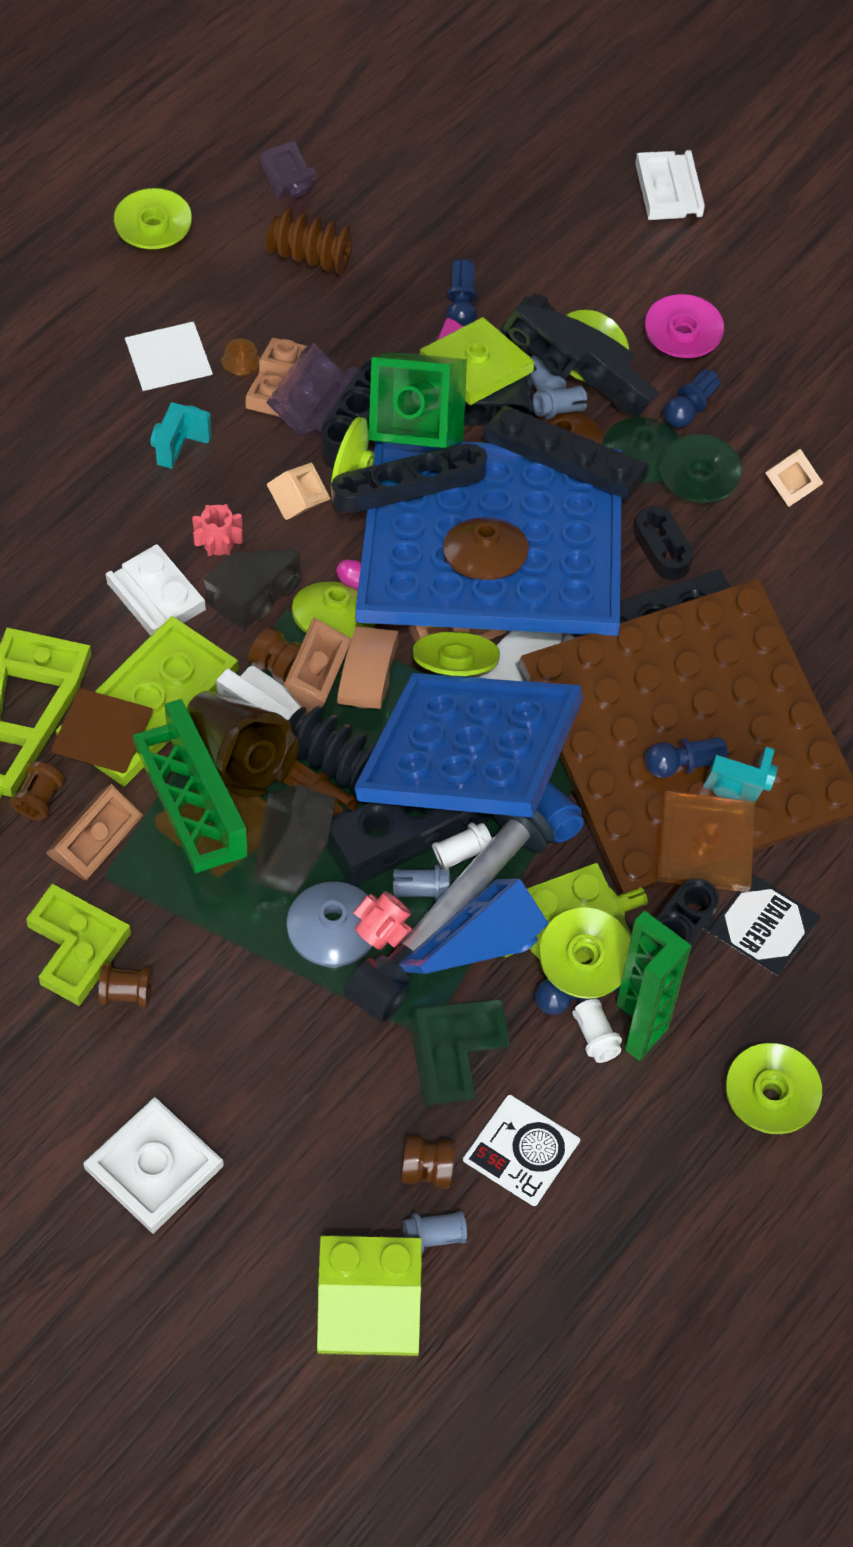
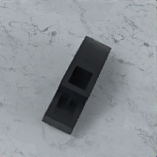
(572, 345)

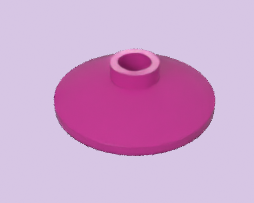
(684, 326)

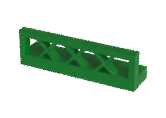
(203, 778)
(651, 988)

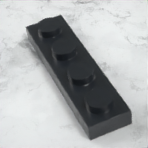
(566, 452)

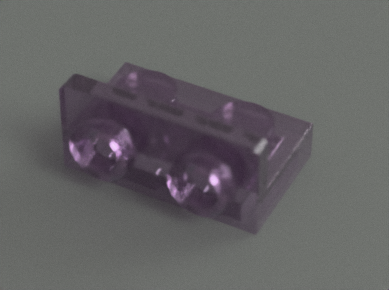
(310, 390)

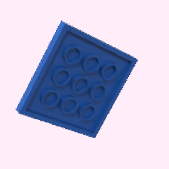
(470, 744)

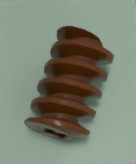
(309, 241)

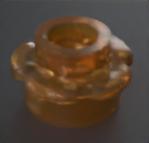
(240, 357)

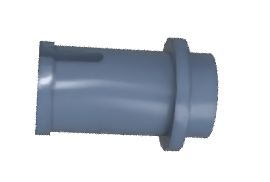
(544, 377)
(552, 402)
(421, 882)
(436, 1229)

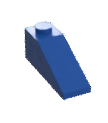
(490, 926)

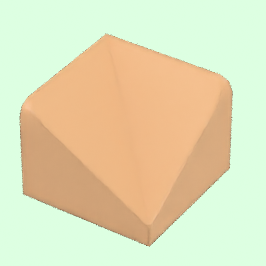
(794, 477)
(298, 490)

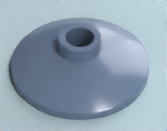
(325, 940)

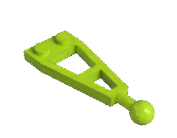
(44, 661)

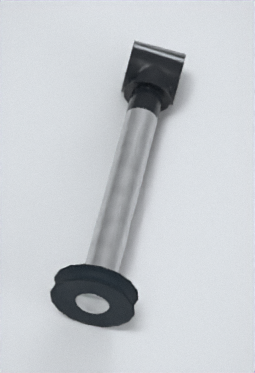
(381, 984)

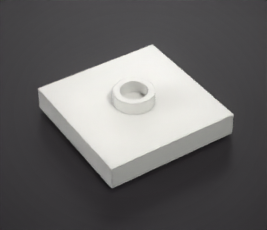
(153, 1165)

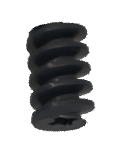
(328, 748)

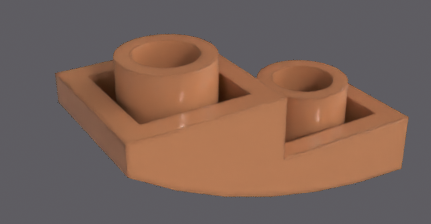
(273, 367)
(367, 668)

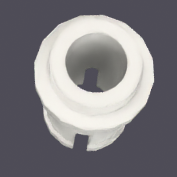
(462, 845)
(597, 1031)

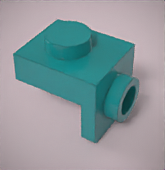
(177, 425)
(739, 780)

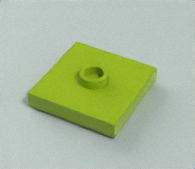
(490, 357)

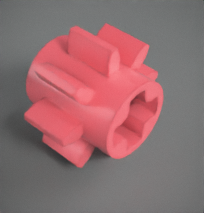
(217, 530)
(382, 920)

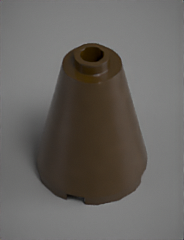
(244, 742)

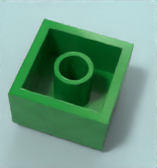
(417, 399)

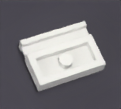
(669, 185)
(155, 590)

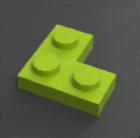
(86, 941)

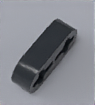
(670, 540)

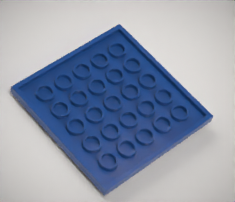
(561, 588)

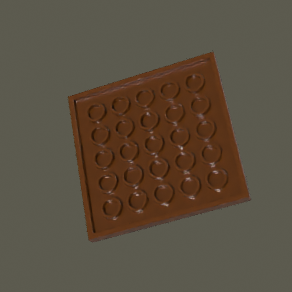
(698, 676)

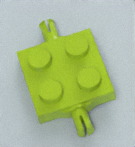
(582, 889)

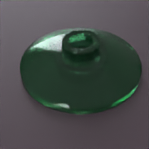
(631, 434)
(700, 456)

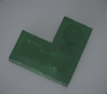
(442, 1042)

